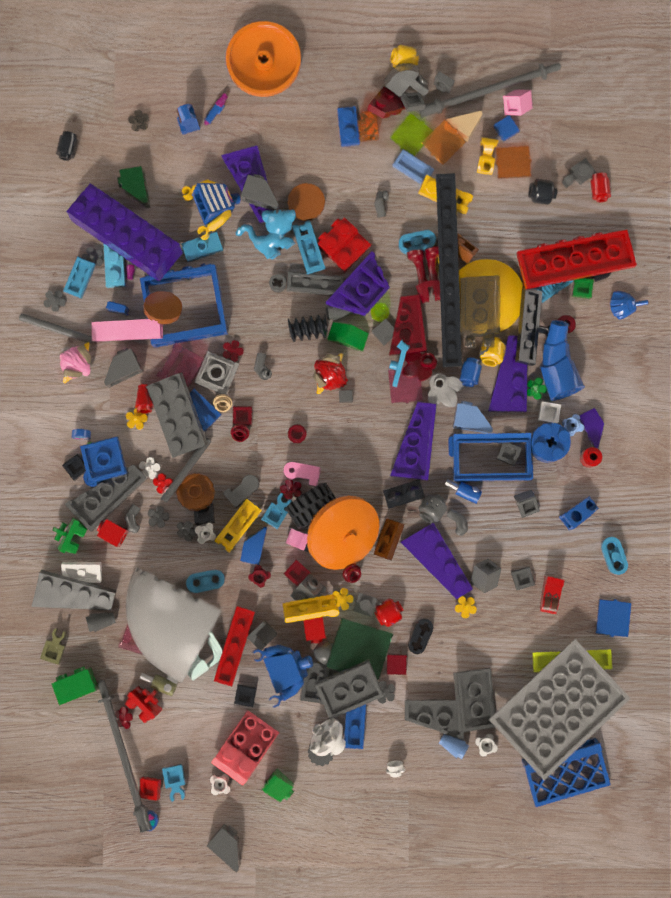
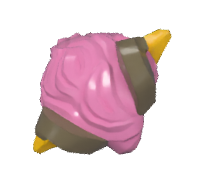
(75, 362)

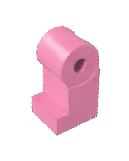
(297, 470)

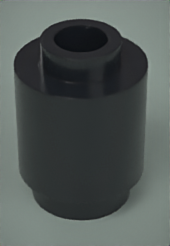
(67, 146)

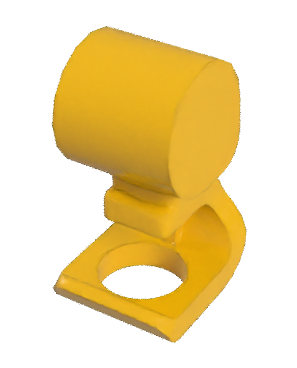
(486, 161)

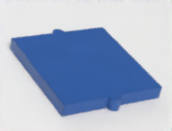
(613, 618)

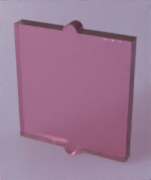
(407, 389)

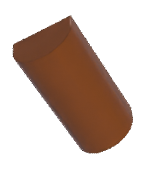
(466, 250)

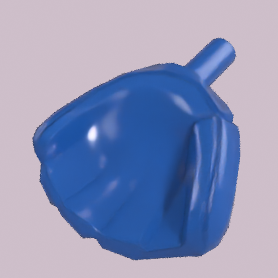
(624, 304)

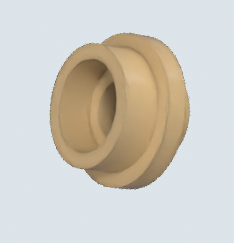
(222, 402)

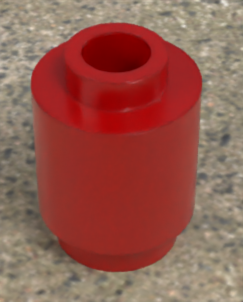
(600, 187)
(585, 457)

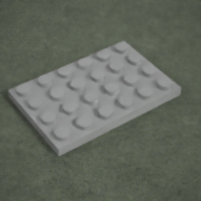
(559, 709)

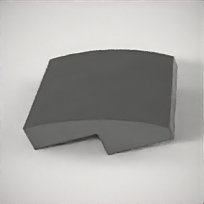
(317, 672)

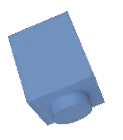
(470, 418)

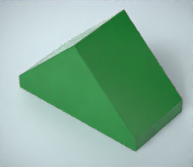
(348, 336)

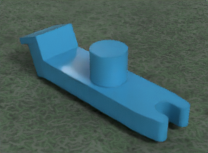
(398, 365)

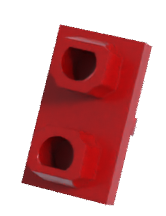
(145, 701)

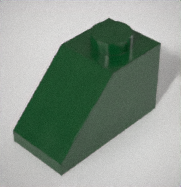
(134, 184)

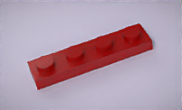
(234, 646)

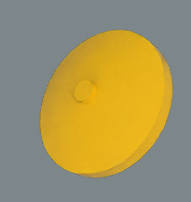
(510, 287)

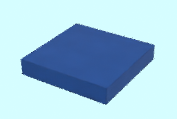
(103, 460)

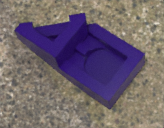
(593, 426)

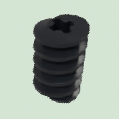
(308, 328)

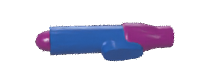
(217, 108)

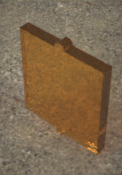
(444, 142)
(513, 162)

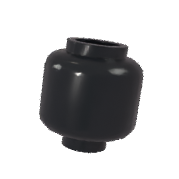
(542, 191)

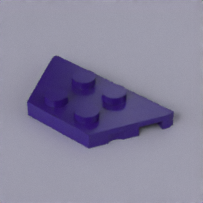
(361, 288)

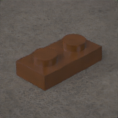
(389, 539)

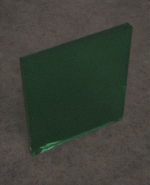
(358, 643)

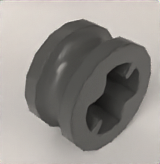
(276, 289)

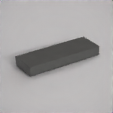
(313, 283)

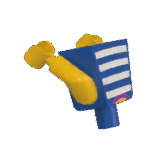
(213, 203)

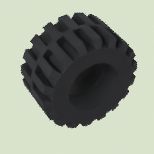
(307, 505)

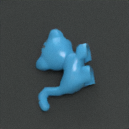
(278, 224)

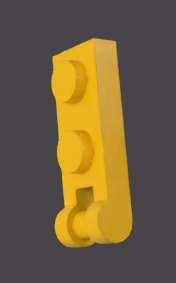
(428, 189)
(238, 525)
(310, 608)

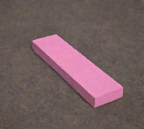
(126, 330)

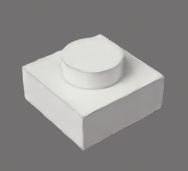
(549, 412)

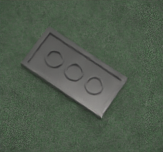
(177, 415)

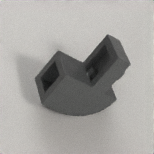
(404, 76)

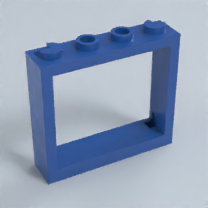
(185, 274)

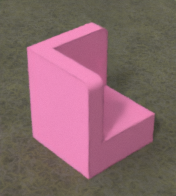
(517, 102)

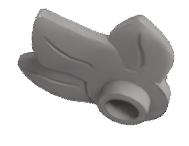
(446, 392)

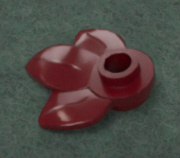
(418, 367)

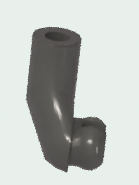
(379, 204)
(130, 521)

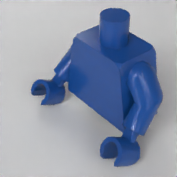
(285, 670)

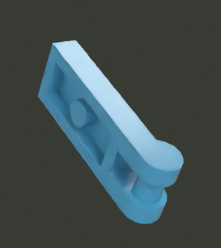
(308, 247)

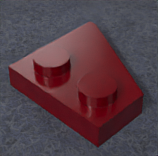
(386, 104)

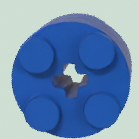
(559, 437)

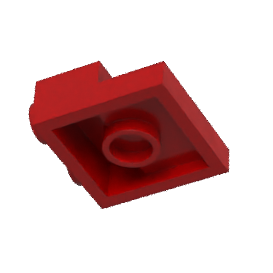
(343, 244)

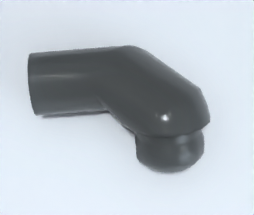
(260, 368)
(461, 523)

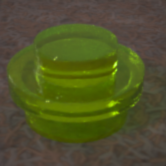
(379, 312)

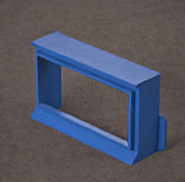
(453, 448)

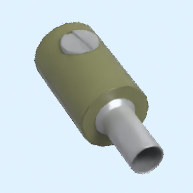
(160, 684)

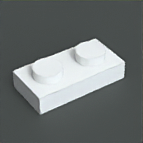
(83, 571)

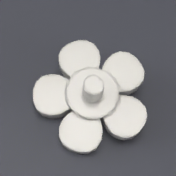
(150, 468)

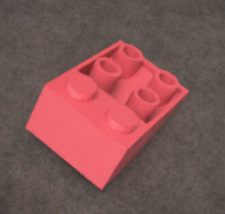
(245, 747)

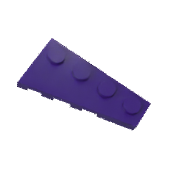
(416, 448)
(436, 557)

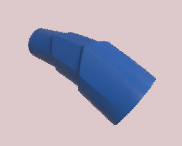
(557, 366)

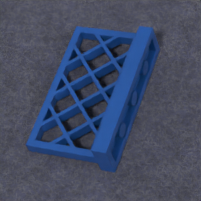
(588, 748)

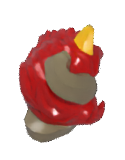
(329, 373)

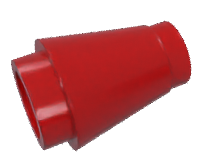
(143, 400)

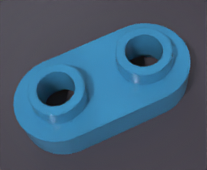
(416, 241)
(614, 555)
(205, 581)

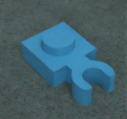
(275, 513)
(173, 779)

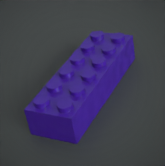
(124, 232)

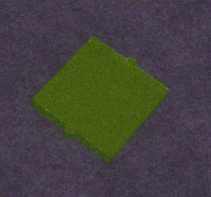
(411, 134)

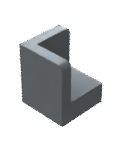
(485, 575)
(262, 635)

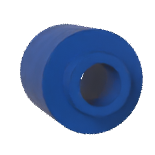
(470, 372)

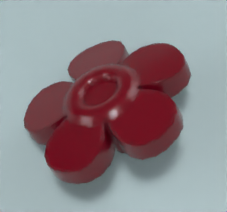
(232, 350)
(290, 489)
(124, 717)

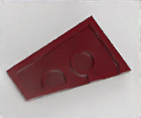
(409, 326)

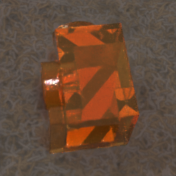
(368, 127)

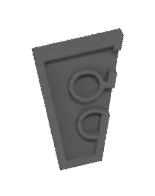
(434, 714)

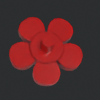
(162, 483)

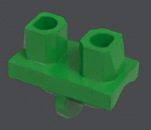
(66, 544)

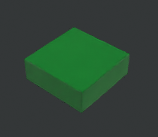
(583, 288)

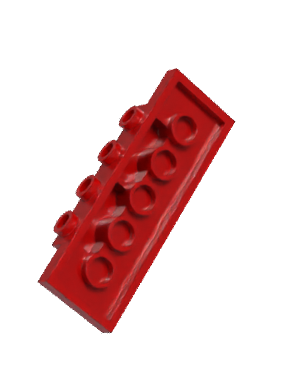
(576, 258)

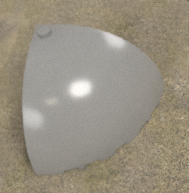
(167, 623)

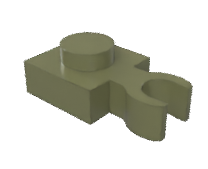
(53, 649)

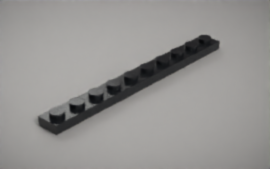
(449, 269)

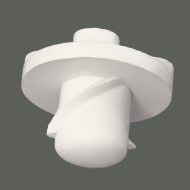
(328, 738)

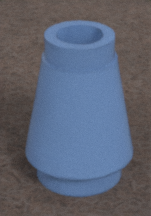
(454, 745)

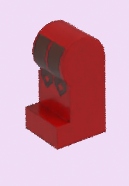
(551, 594)

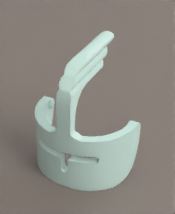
(199, 665)

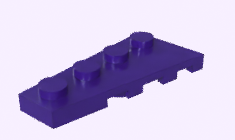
(245, 163)
(511, 383)

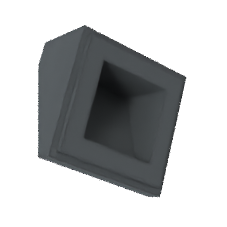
(527, 503)

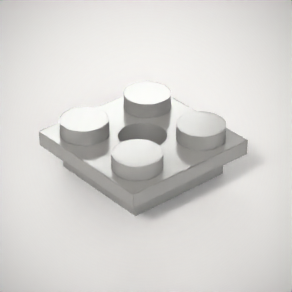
(221, 383)

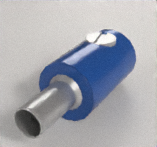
(465, 491)

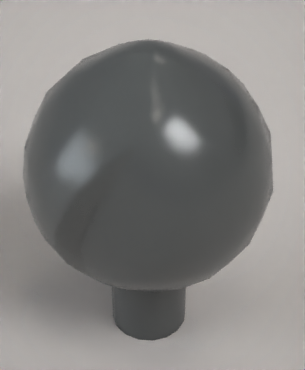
(323, 651)

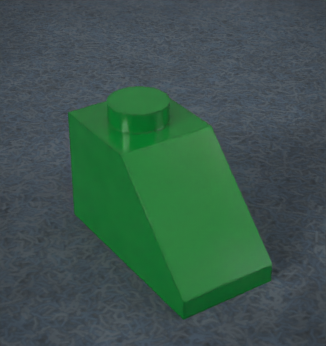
(278, 786)

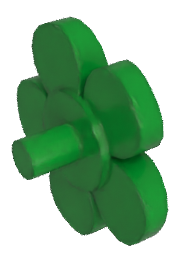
(535, 388)

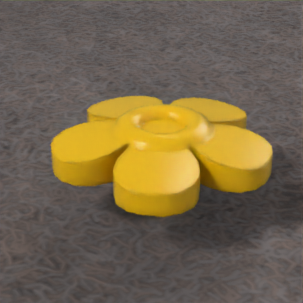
(136, 419)
(342, 599)
(465, 606)

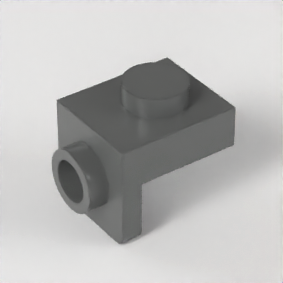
(307, 589)

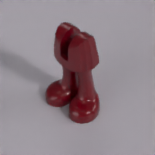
(431, 255)

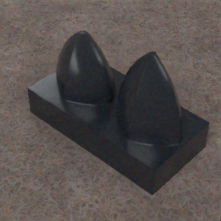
(403, 494)

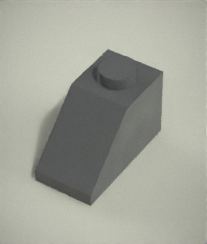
(257, 192)
(122, 367)
(226, 846)

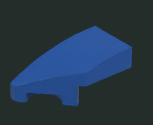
(253, 547)

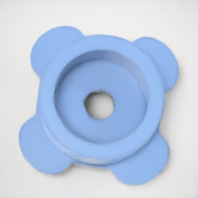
(567, 423)

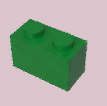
(74, 686)

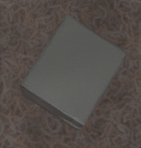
(345, 396)

